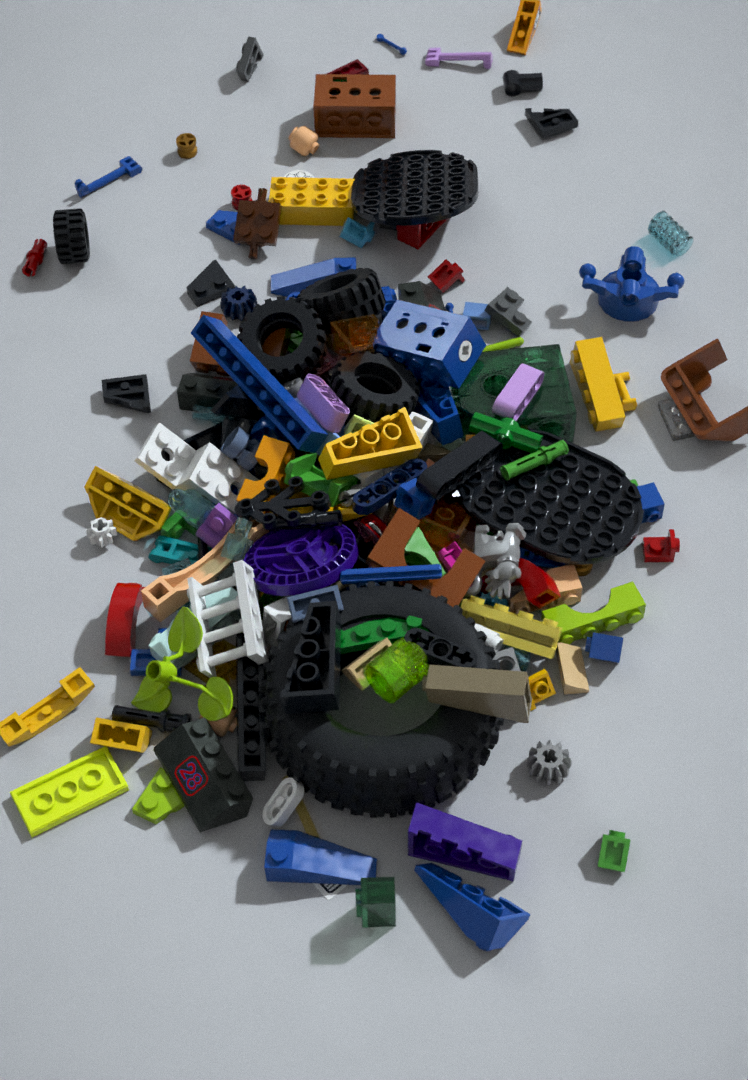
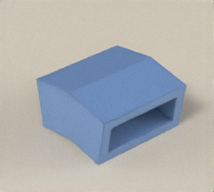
(477, 314)

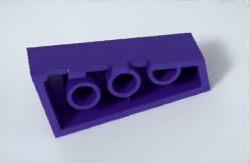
(462, 844)

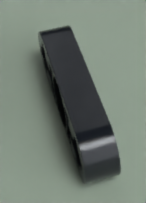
(436, 641)

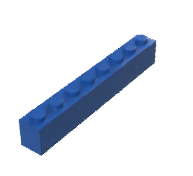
(259, 384)

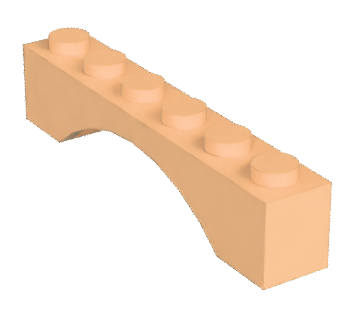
(170, 591)

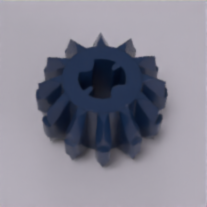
(237, 302)

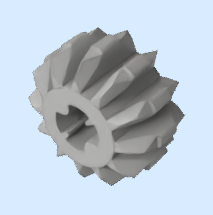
(556, 769)

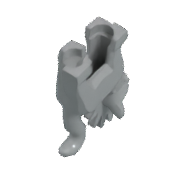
(499, 553)

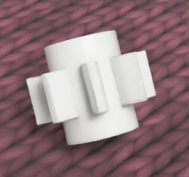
(101, 532)

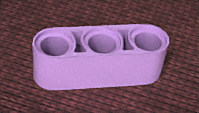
(518, 392)
(323, 403)

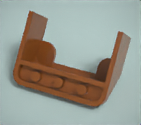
(691, 377)

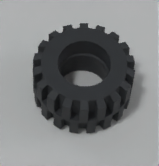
(71, 236)

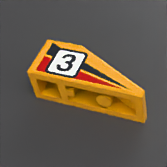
(524, 26)

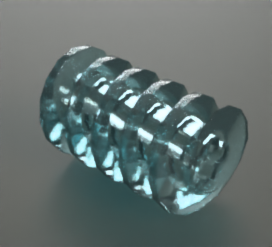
(670, 234)

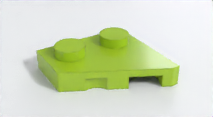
(158, 799)

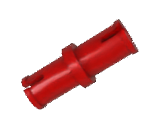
(34, 257)

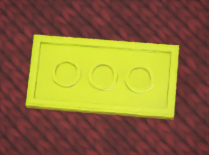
(69, 791)

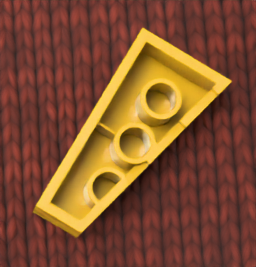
(597, 384)

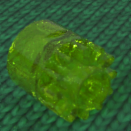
(396, 670)

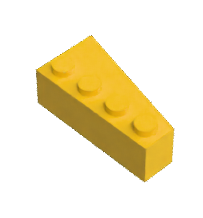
(372, 447)

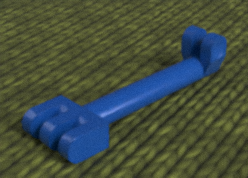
(127, 165)

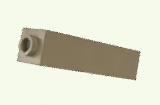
(480, 690)

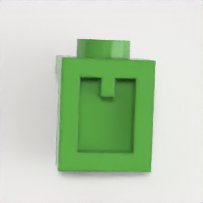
(175, 527)
(614, 851)

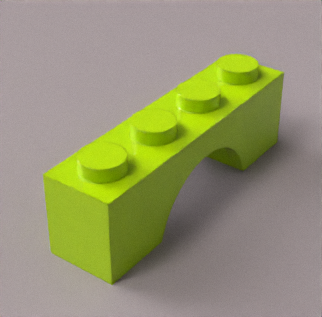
(623, 607)

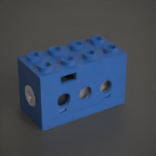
(430, 342)

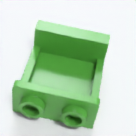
(315, 479)

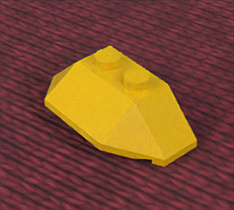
(129, 507)

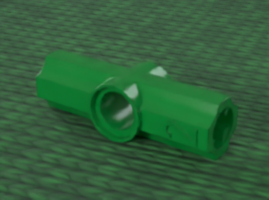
(507, 432)

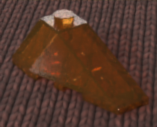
(354, 334)

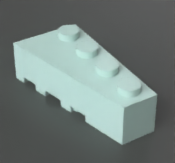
(159, 643)

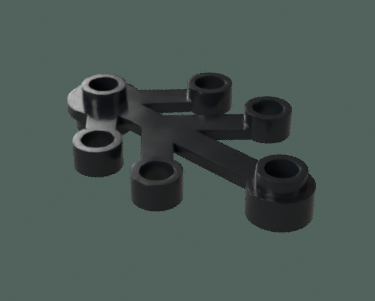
(252, 508)

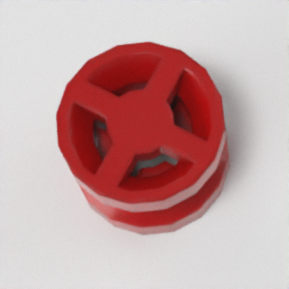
(240, 192)

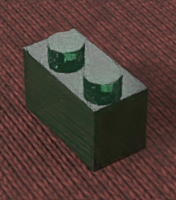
(376, 902)

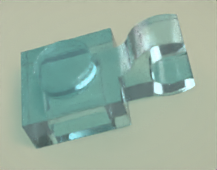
(238, 544)

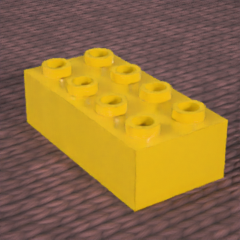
(312, 200)

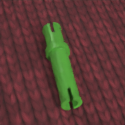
(543, 455)

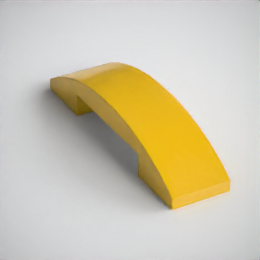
(48, 711)

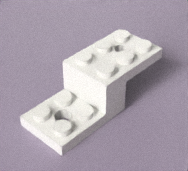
(201, 469)

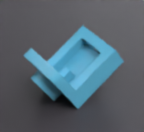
(357, 233)

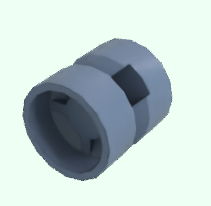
(241, 447)

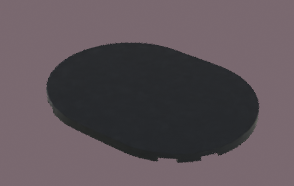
(415, 188)
(570, 509)

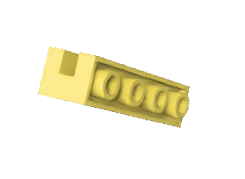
(515, 629)

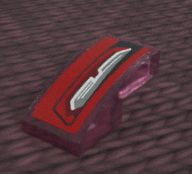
(370, 527)

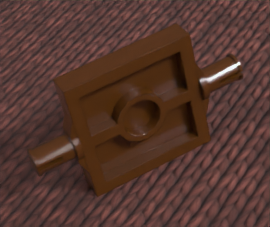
(257, 223)

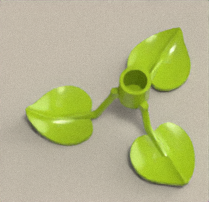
(154, 695)

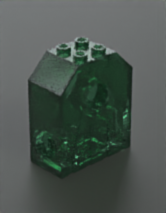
(550, 408)

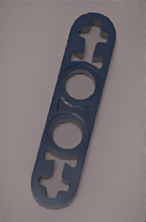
(368, 501)

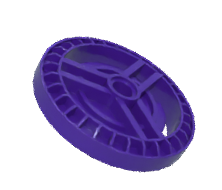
(301, 559)

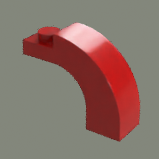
(537, 584)
(122, 619)

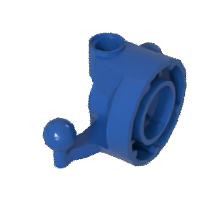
(630, 291)

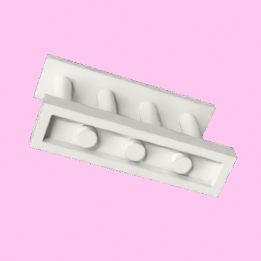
(249, 624)

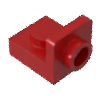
(446, 275)
(660, 548)

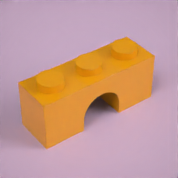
(273, 455)

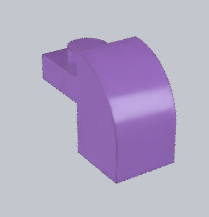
(216, 525)

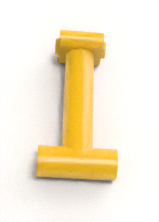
(627, 403)

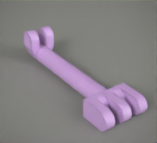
(434, 57)

